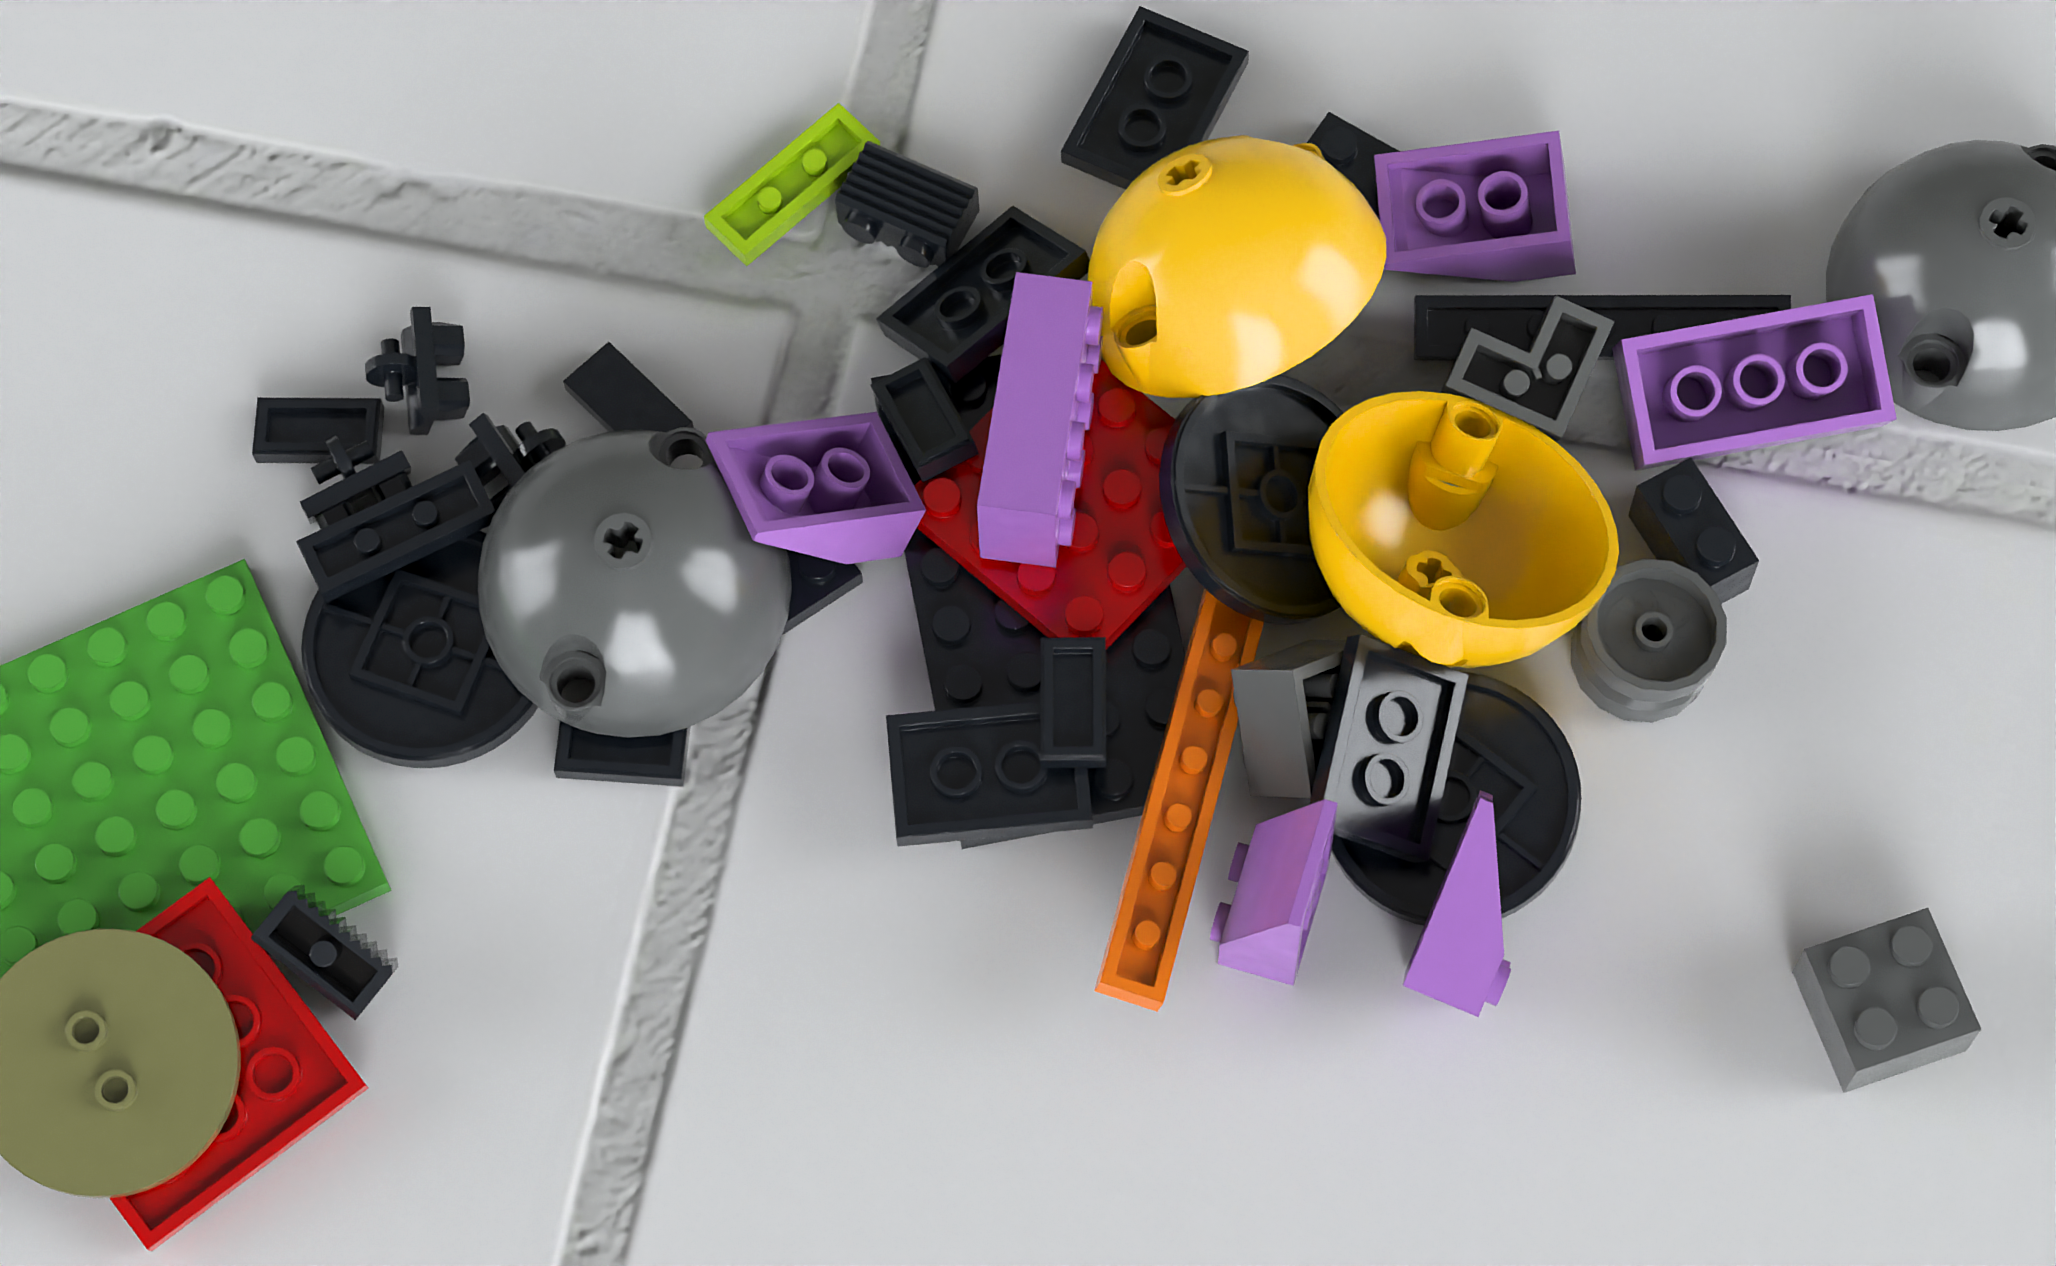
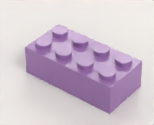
(1754, 382)
(1039, 420)

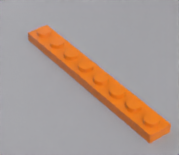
(1178, 809)

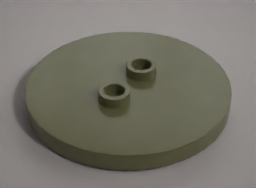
(112, 1063)

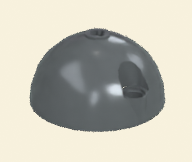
(1936, 265)
(671, 625)

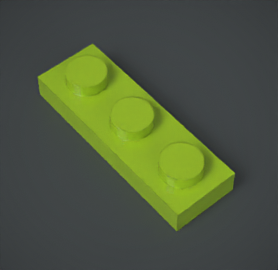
(789, 185)

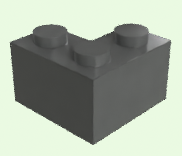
(1538, 383)
(1285, 715)

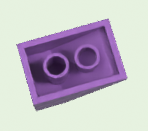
(1478, 209)
(821, 487)
(1276, 893)
(1462, 938)

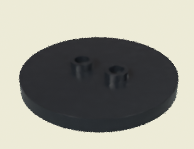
(1239, 497)
(410, 666)
(1525, 762)

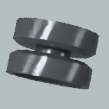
(1649, 641)

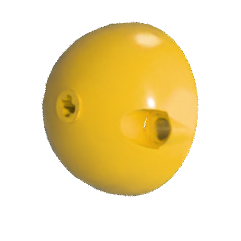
(1245, 255)
(1450, 567)

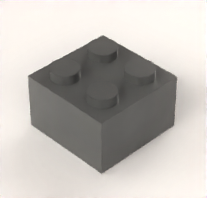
(1886, 1000)

